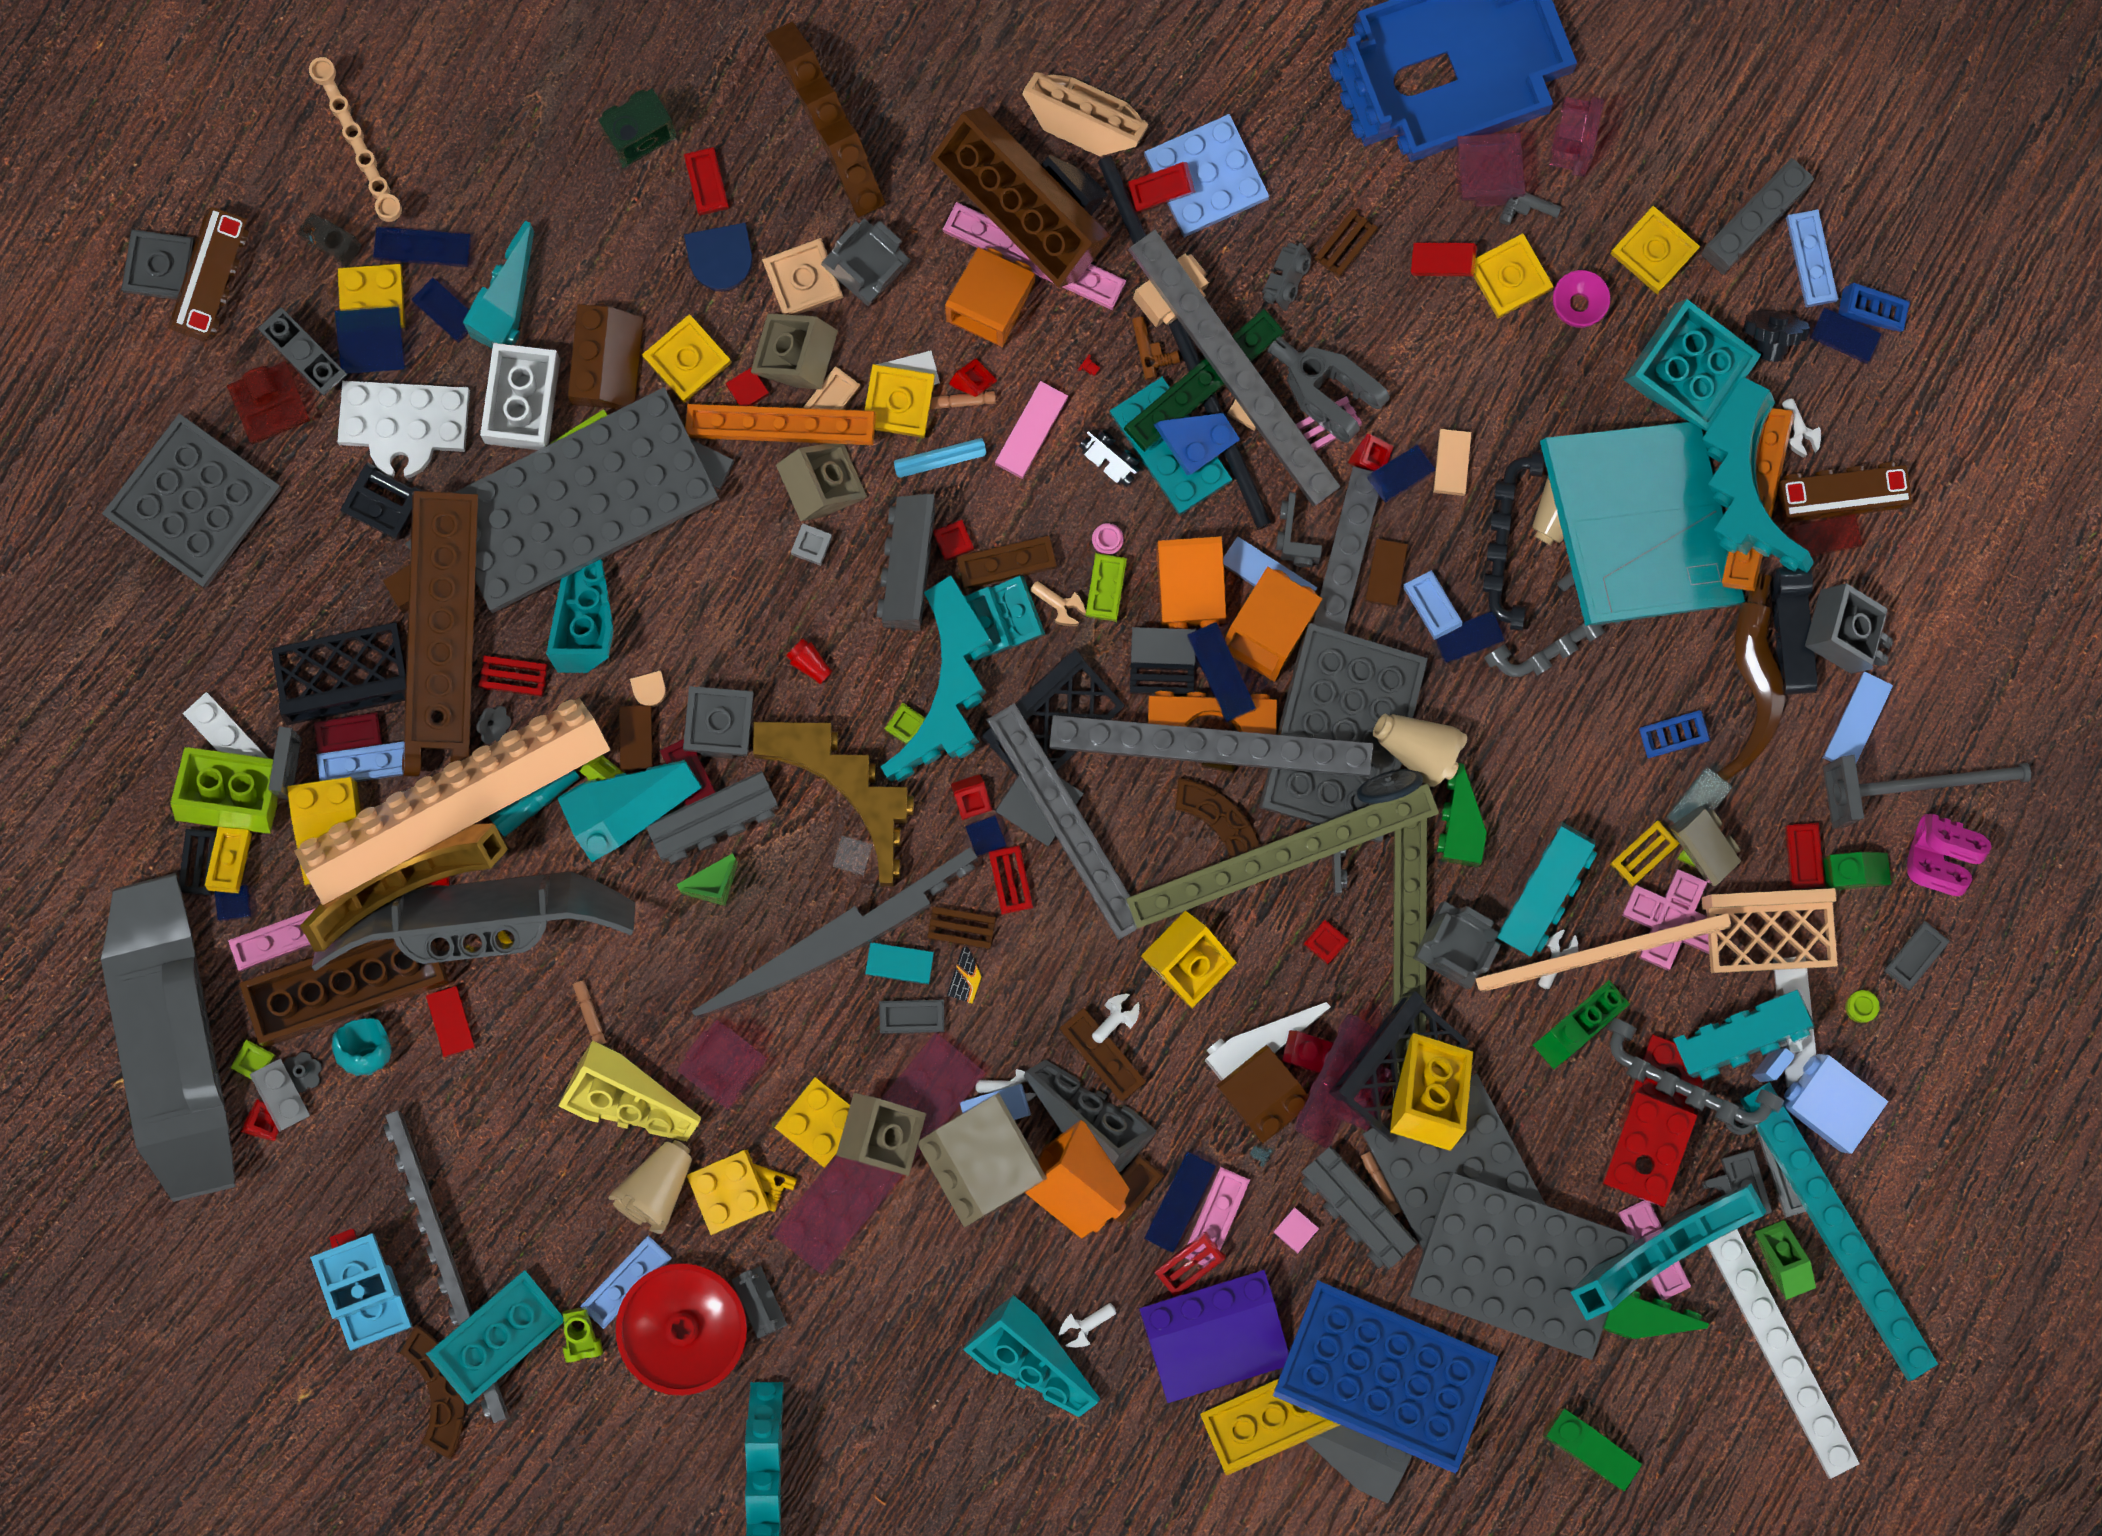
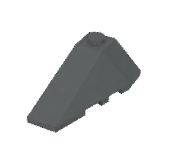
(1117, 1130)
(1363, 1460)

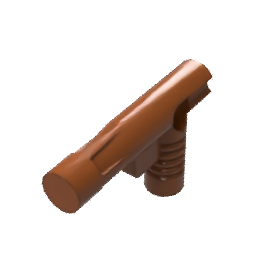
(1151, 351)

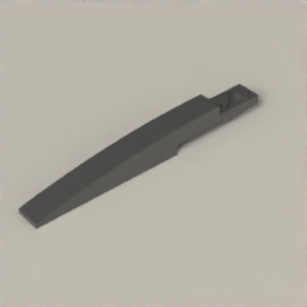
(840, 938)

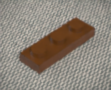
(1006, 562)
(1102, 1057)

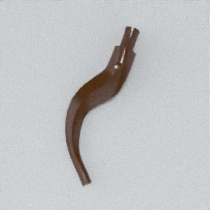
(1760, 674)

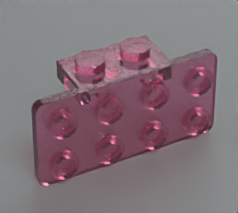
(1322, 1112)

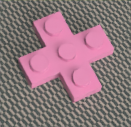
(1667, 912)

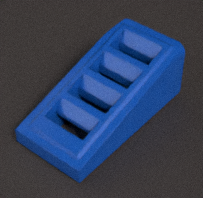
(1858, 314)
(1700, 724)

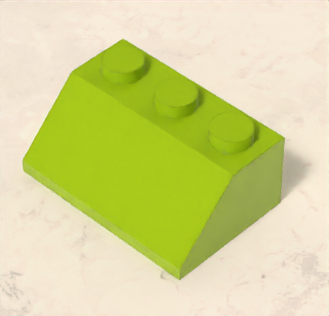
(224, 790)

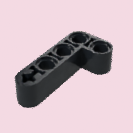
(1791, 625)

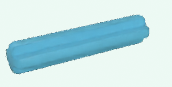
(940, 457)

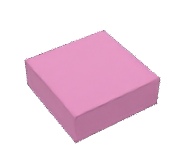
(1296, 1230)

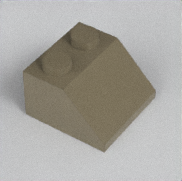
(794, 350)
(820, 480)
(1706, 845)
(881, 1134)

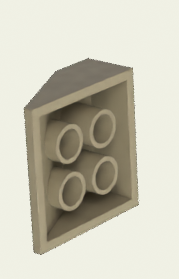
(981, 1160)

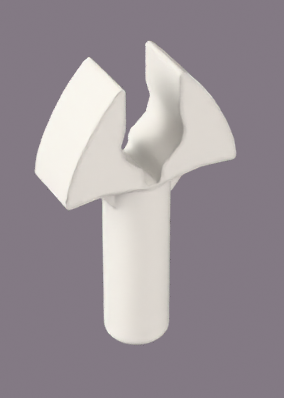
(1801, 431)
(1553, 943)
(1116, 1017)
(990, 1086)
(1086, 1325)

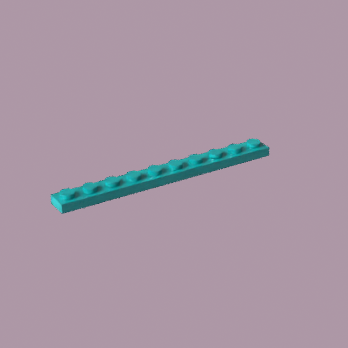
(1843, 1239)

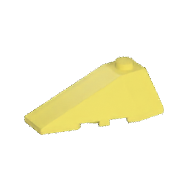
(619, 1091)

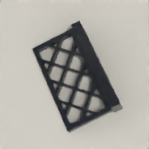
(1045, 689)
(340, 699)
(1375, 1051)

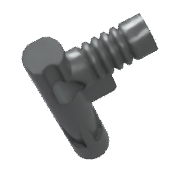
(1523, 204)

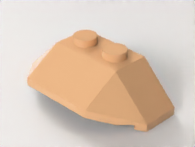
(1083, 114)

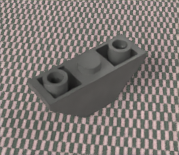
(302, 351)

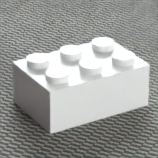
(520, 396)

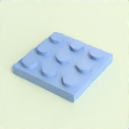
(1219, 171)

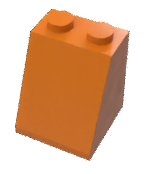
(990, 295)
(1191, 582)
(1271, 623)
(1080, 1182)

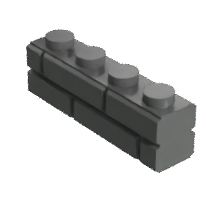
(1757, 216)
(713, 817)
(1358, 1208)

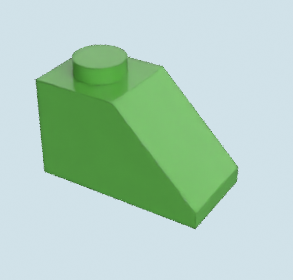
(1786, 1259)

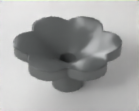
(493, 724)
(310, 1071)

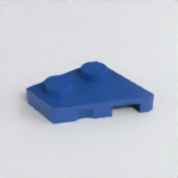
(1197, 439)

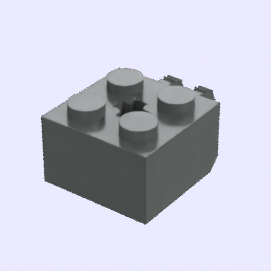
(1849, 629)

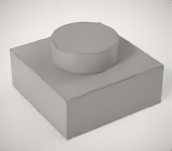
(811, 544)

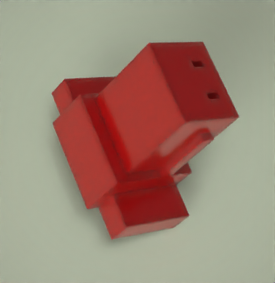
(1088, 366)

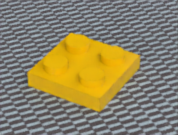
(1655, 250)
(1511, 276)
(372, 287)
(686, 358)
(900, 400)
(816, 1122)
(729, 1192)

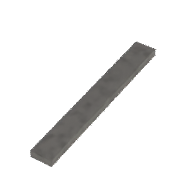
(1064, 818)

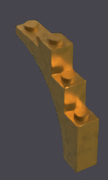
(811, 749)
(466, 851)

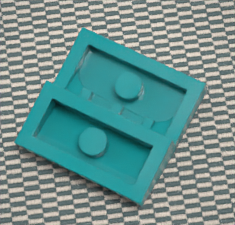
(1007, 614)

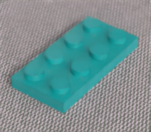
(1180, 489)
(495, 1337)

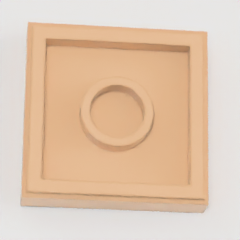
(800, 278)

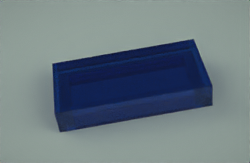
(442, 309)
(1845, 335)
(1401, 473)
(1470, 638)

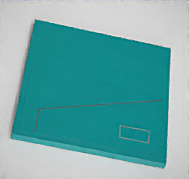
(1639, 522)

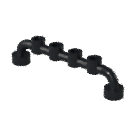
(1498, 551)

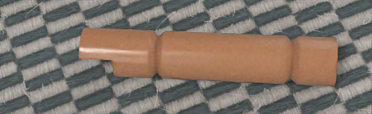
(962, 400)
(589, 1012)
(1380, 1183)

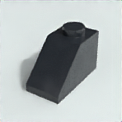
(1076, 183)

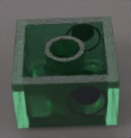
(637, 127)

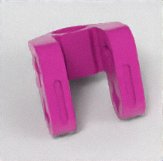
(1939, 838)

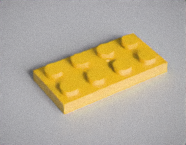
(1259, 1427)

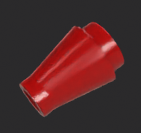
(809, 661)

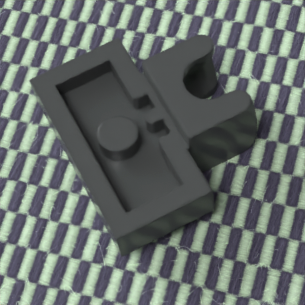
(1739, 1172)

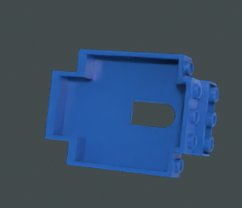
(1497, 52)

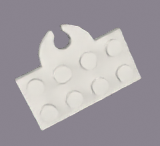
(403, 421)

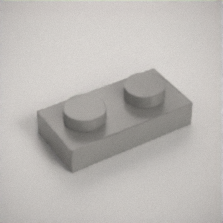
(279, 1095)

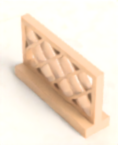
(1772, 902)

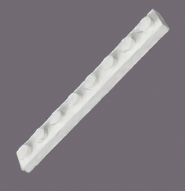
(1783, 1354)

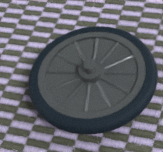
(1389, 786)

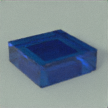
(985, 836)
(233, 905)

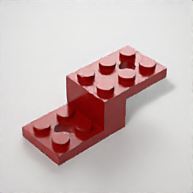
(1653, 1128)

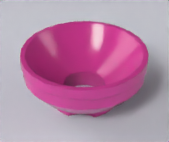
(1587, 285)

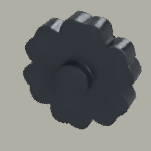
(1775, 332)

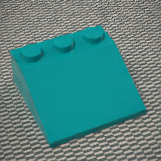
(1691, 365)

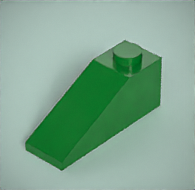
(1592, 1449)

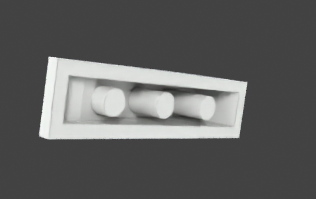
(1229, 1055)

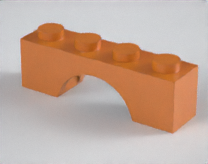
(1180, 711)

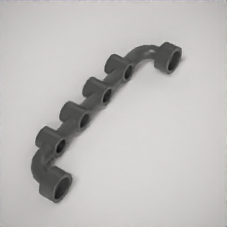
(1540, 661)
(1696, 1096)

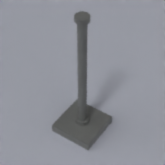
(1845, 792)

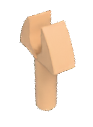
(1059, 604)

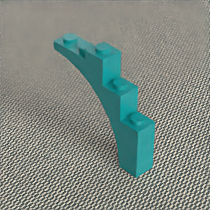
(1734, 443)
(958, 686)
(1648, 1256)
(763, 1459)

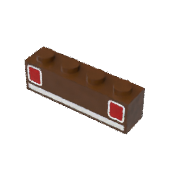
(208, 273)
(1844, 493)

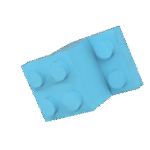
(361, 1292)

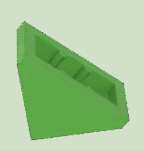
(712, 882)

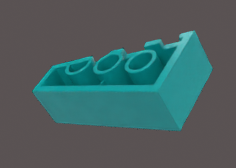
(1547, 890)
(1745, 1035)

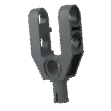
(1333, 366)

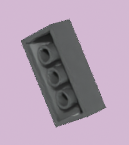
(908, 562)

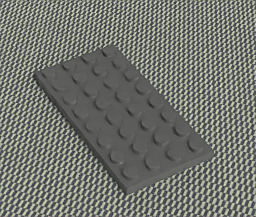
(585, 498)

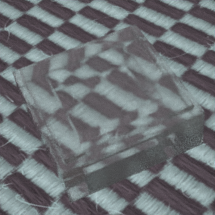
(852, 855)

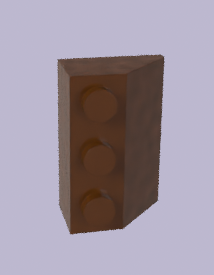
(605, 357)

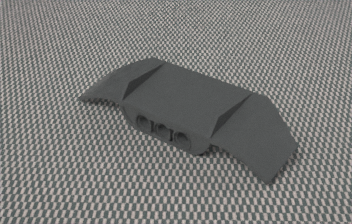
(484, 909)
(166, 1040)

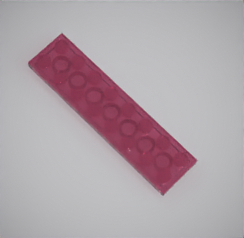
(851, 1191)

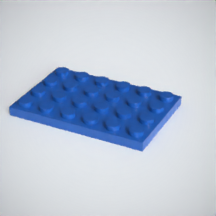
(1386, 1376)

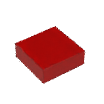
(747, 388)
(953, 540)
(1326, 942)

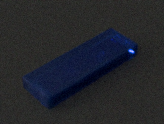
(422, 247)
(1221, 672)
(1180, 1202)

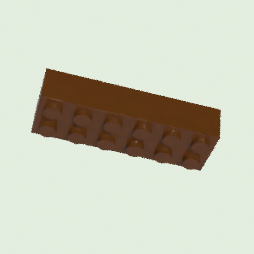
(1020, 197)
(352, 984)

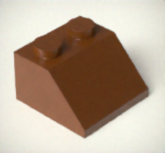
(1263, 1094)

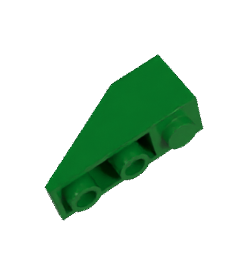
(1465, 829)
(1581, 1024)
(1642, 1319)

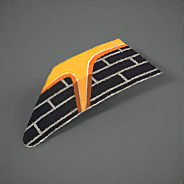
(965, 978)

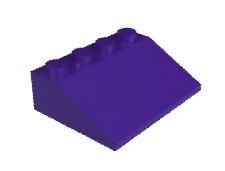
(1215, 1336)

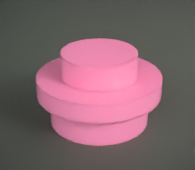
(1107, 539)

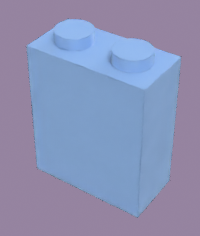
(1833, 1103)

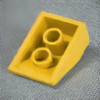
(320, 806)
(1433, 1093)

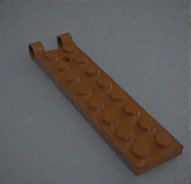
(440, 625)

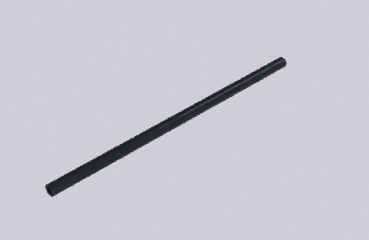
(1186, 347)

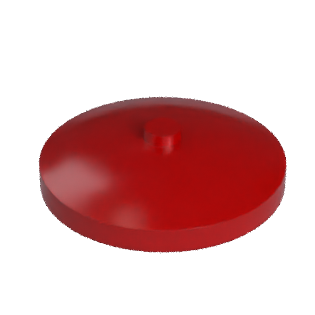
(681, 1329)

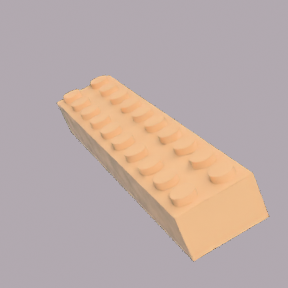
(451, 800)

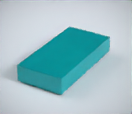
(899, 963)

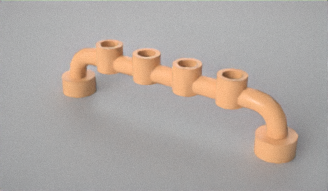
(386, 205)

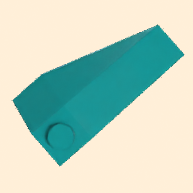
(498, 310)
(581, 622)
(618, 808)
(1024, 1349)

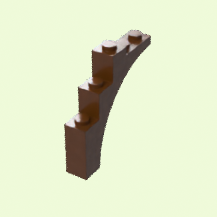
(827, 117)

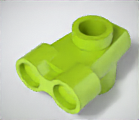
(580, 1342)

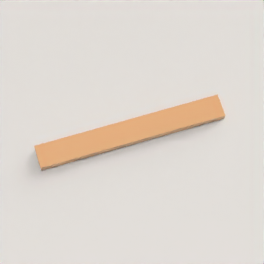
(1603, 953)

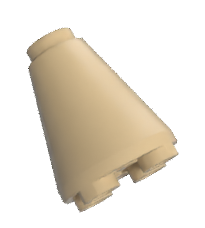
(1422, 745)

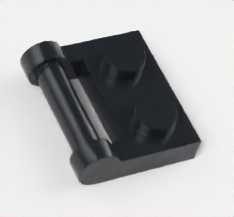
(375, 509)

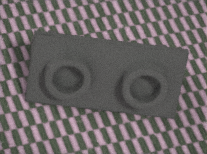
(1294, 263)
(759, 1302)

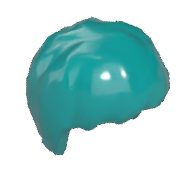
(361, 1046)

